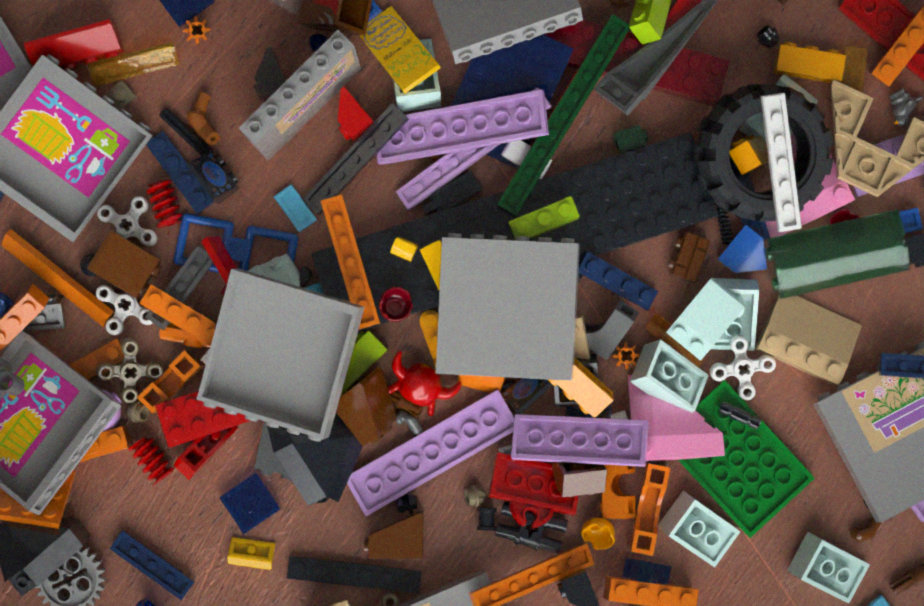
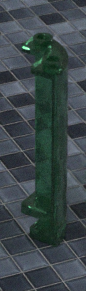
(838, 254)

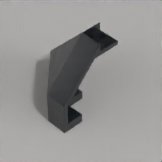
(317, 467)
(35, 552)

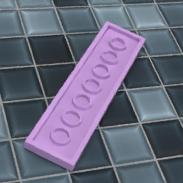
(468, 127)
(431, 453)

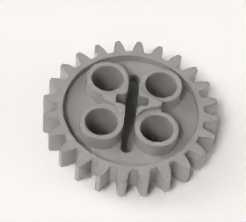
(78, 594)

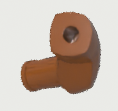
(198, 120)

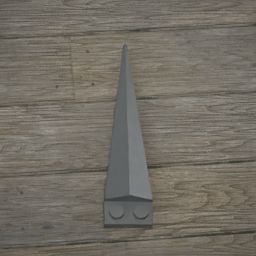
(639, 74)

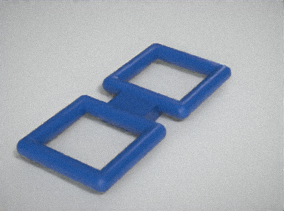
(237, 248)

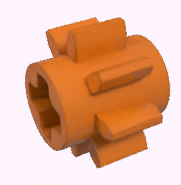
(189, 31)
(632, 355)

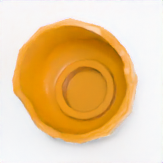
(599, 533)

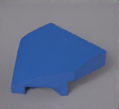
(745, 252)

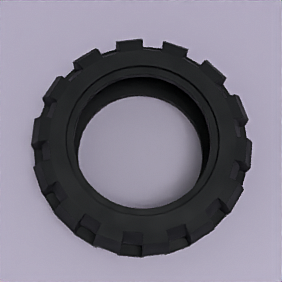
(714, 143)

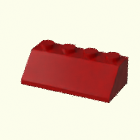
(78, 45)

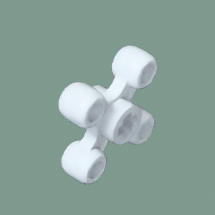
(132, 217)
(121, 313)
(741, 359)

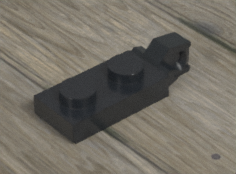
(452, 193)

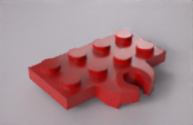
(528, 488)

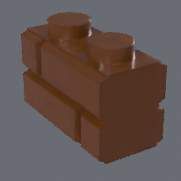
(688, 257)

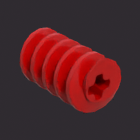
(164, 204)
(151, 459)

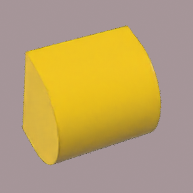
(404, 248)

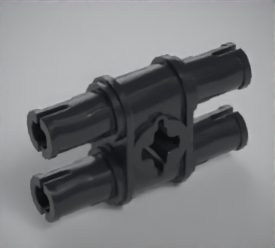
(536, 539)

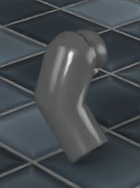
(411, 421)

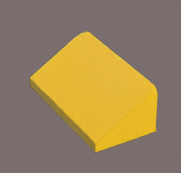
(432, 257)
(251, 553)

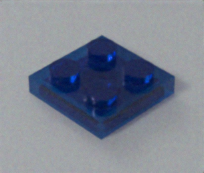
(250, 503)

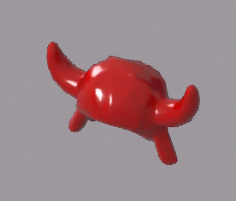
(420, 384)

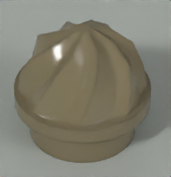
(137, 412)
(474, 496)

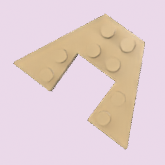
(860, 161)

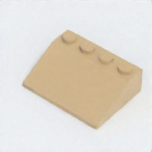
(809, 338)

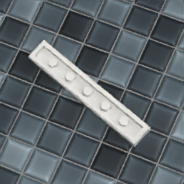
(781, 162)

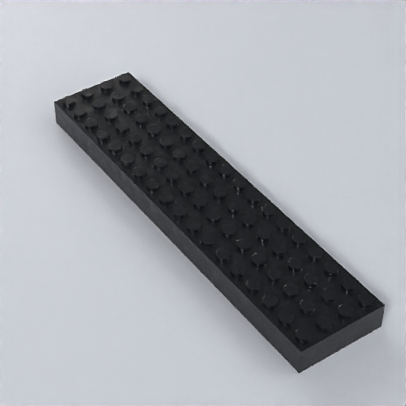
(617, 203)

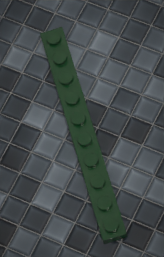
(564, 115)

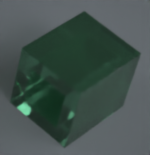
(630, 139)

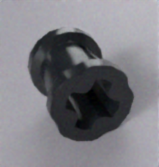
(486, 518)

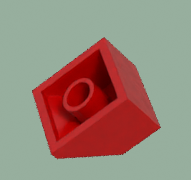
(351, 117)

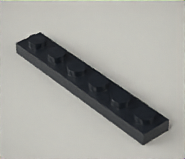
(356, 157)
(354, 574)

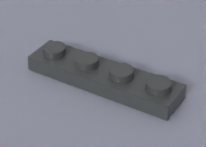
(185, 281)

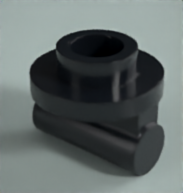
(406, 503)

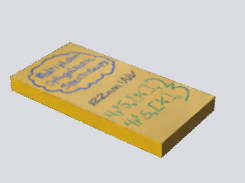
(399, 50)

